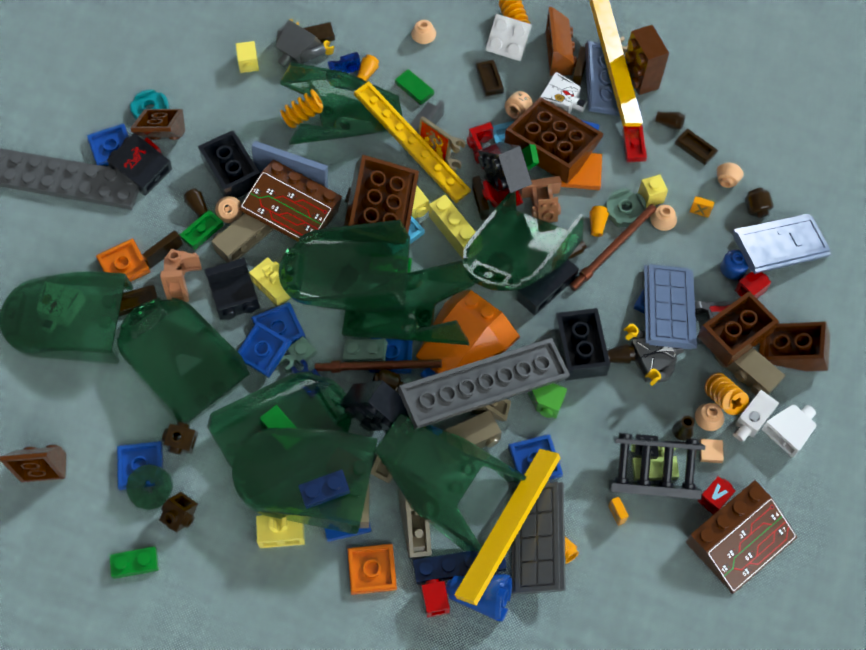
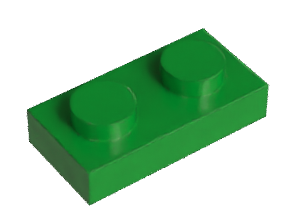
(201, 229)
(134, 562)

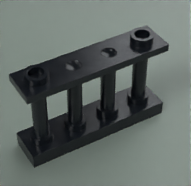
(643, 485)

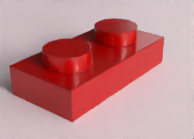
(634, 144)

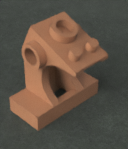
(541, 194)
(175, 267)

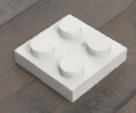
(508, 37)

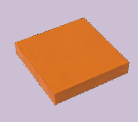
(589, 175)
(124, 259)
(372, 569)

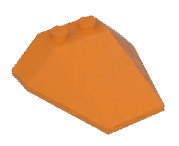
(482, 324)

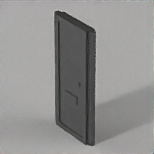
(540, 545)

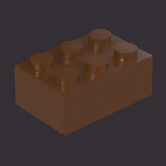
(646, 59)
(737, 328)

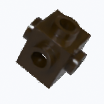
(185, 443)
(178, 512)

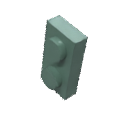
(365, 350)

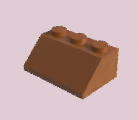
(559, 43)

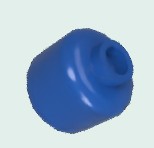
(734, 265)

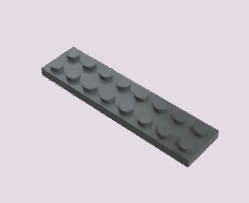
(66, 179)
(482, 383)

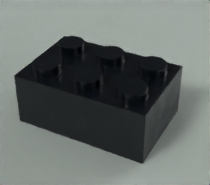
(229, 164)
(504, 167)
(582, 343)
(373, 405)

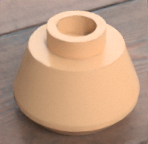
(423, 32)
(729, 174)
(222, 211)
(664, 218)
(709, 417)

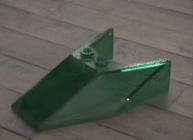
(341, 112)
(415, 323)
(435, 472)

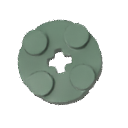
(624, 197)

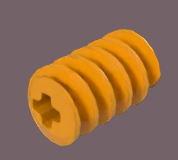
(513, 9)
(302, 111)
(726, 394)

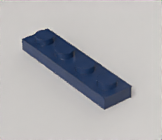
(446, 566)

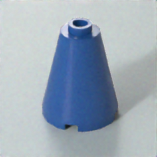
(493, 599)

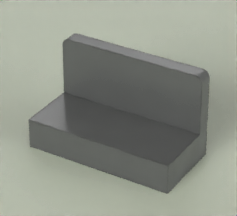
(431, 112)

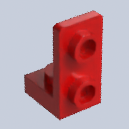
(478, 135)
(496, 197)

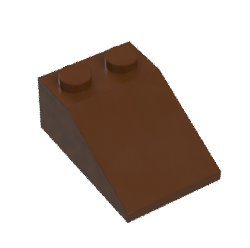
(160, 123)
(798, 346)
(36, 463)

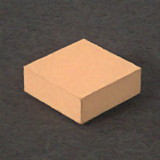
(713, 451)

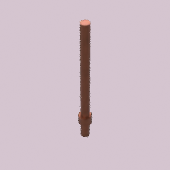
(587, 272)
(337, 366)

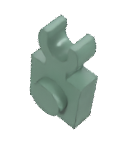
(299, 350)

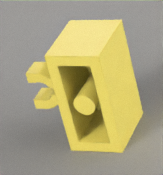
(266, 279)
(278, 532)

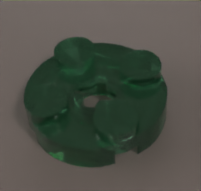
(138, 480)

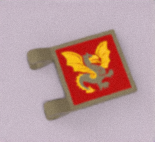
(441, 142)

